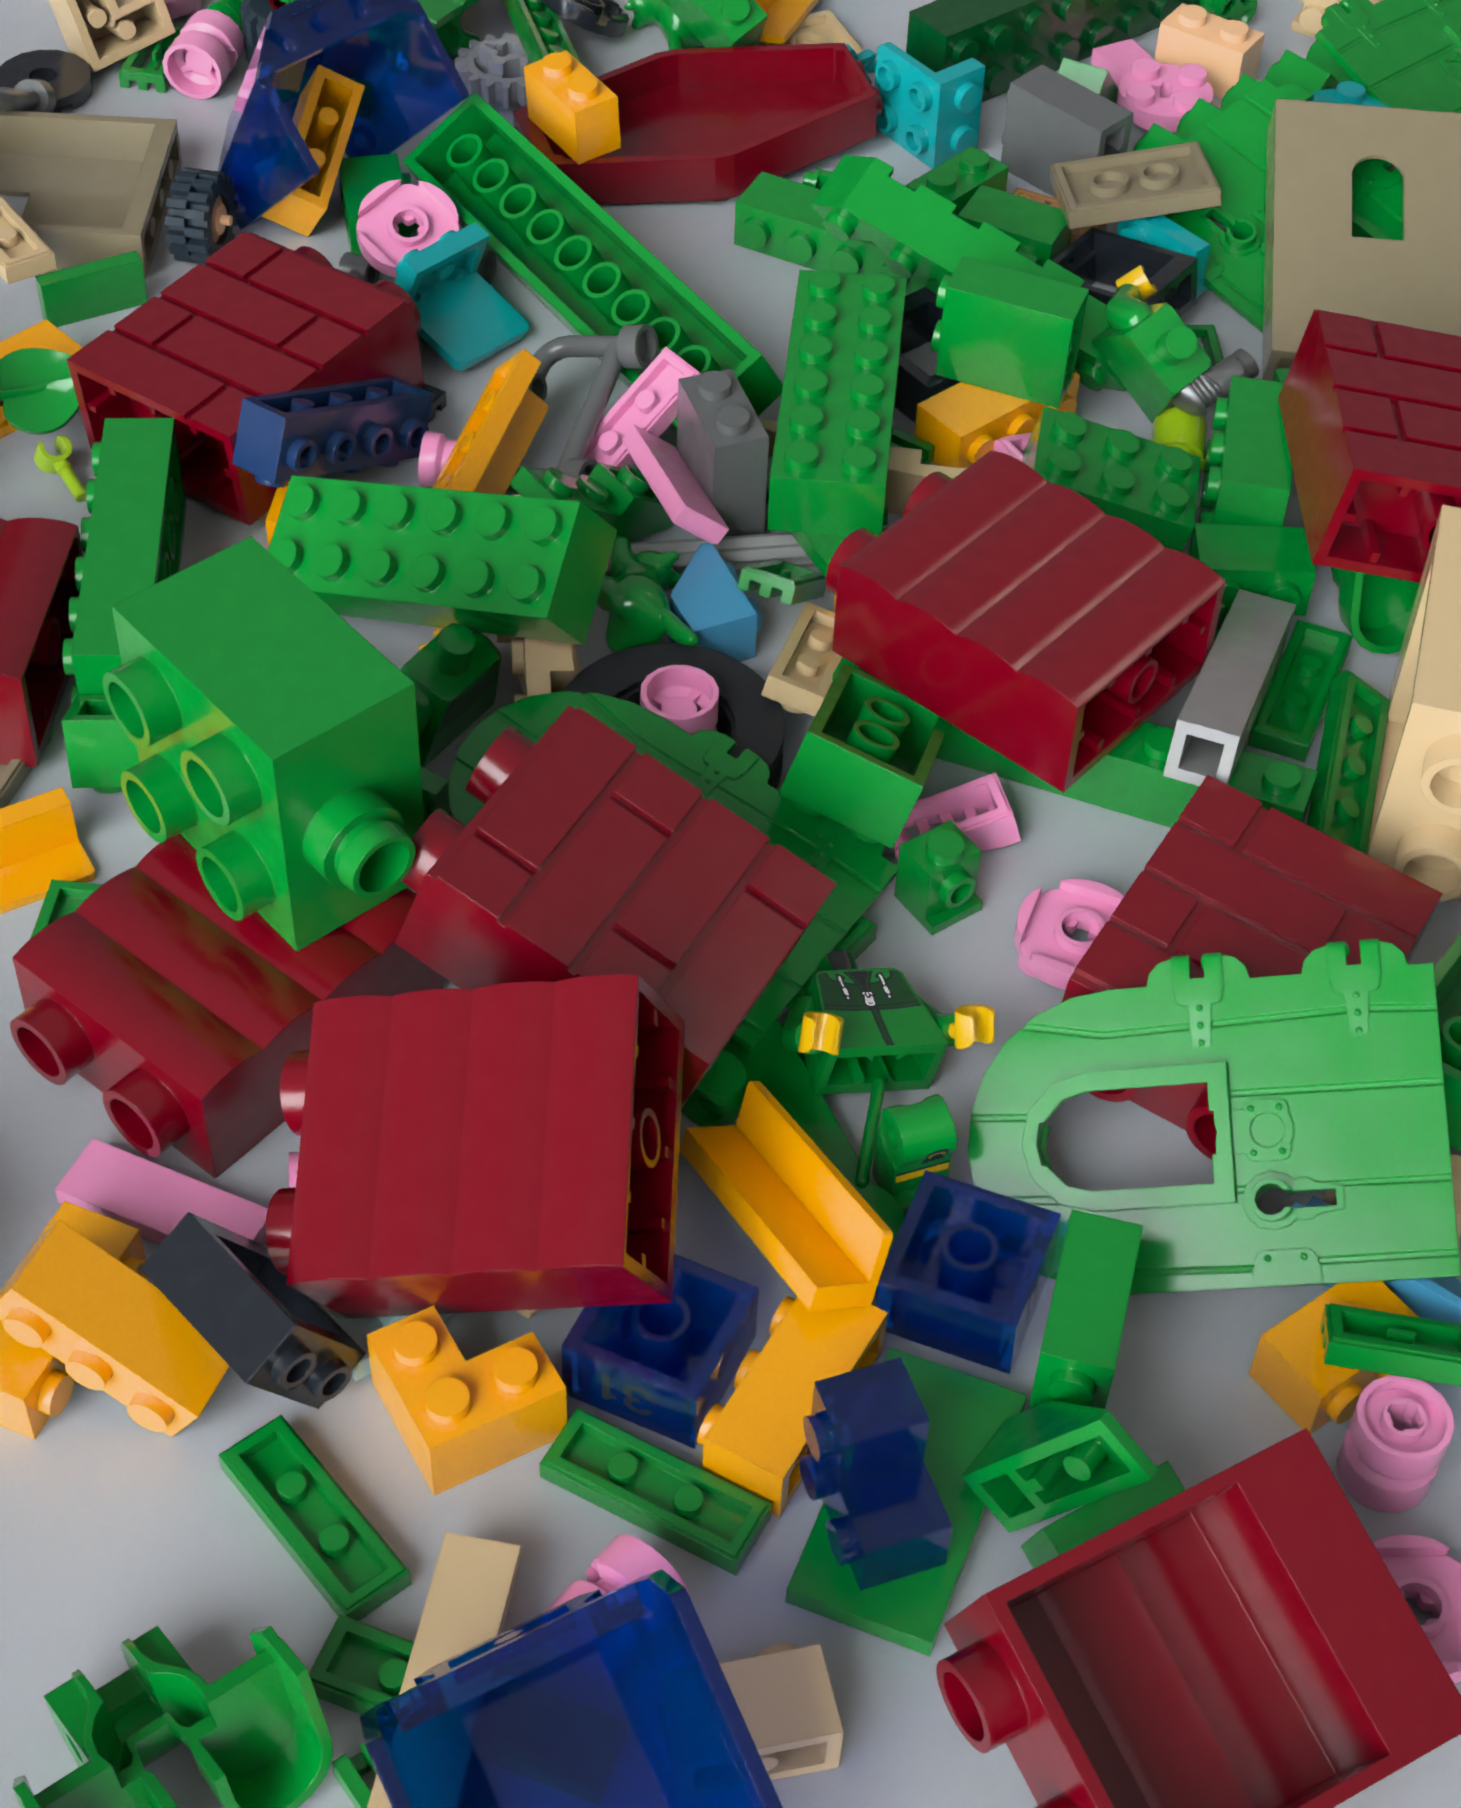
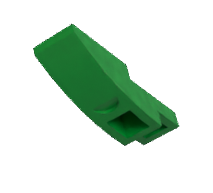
(611, 492)

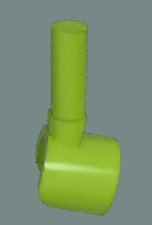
(60, 465)

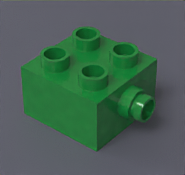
(268, 742)

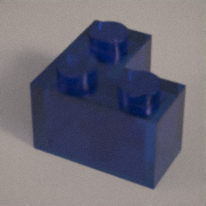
(871, 1474)

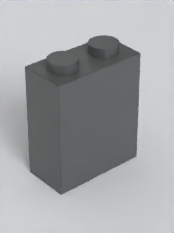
(1058, 122)
(724, 448)

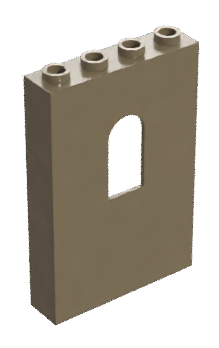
(90, 181)
(1308, 222)

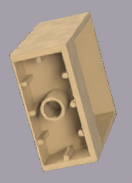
(1420, 767)

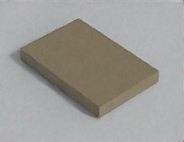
(1134, 185)

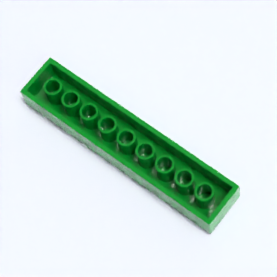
(573, 250)

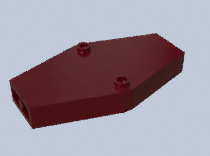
(718, 117)

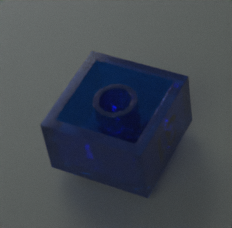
(967, 1271)
(664, 1359)

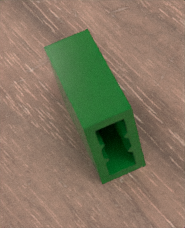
(1009, 331)
(1087, 1311)

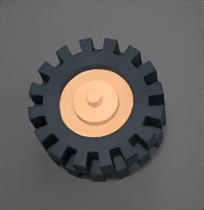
(200, 214)

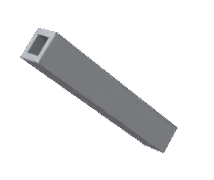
(1229, 690)

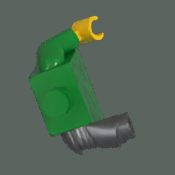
(1160, 355)

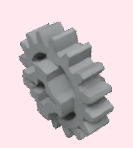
(494, 69)

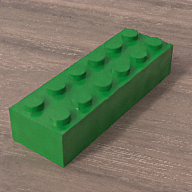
(837, 404)
(127, 541)
(446, 556)

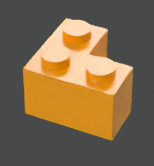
(463, 1412)

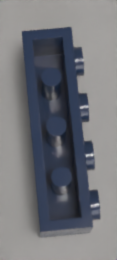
(331, 429)

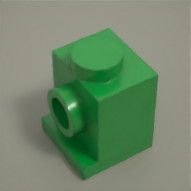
(939, 877)

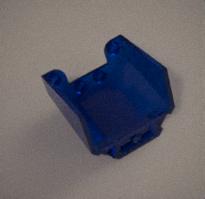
(372, 42)
(575, 1710)

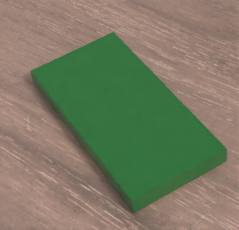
(912, 1609)

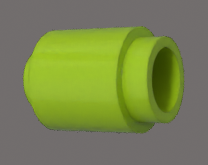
(1181, 431)

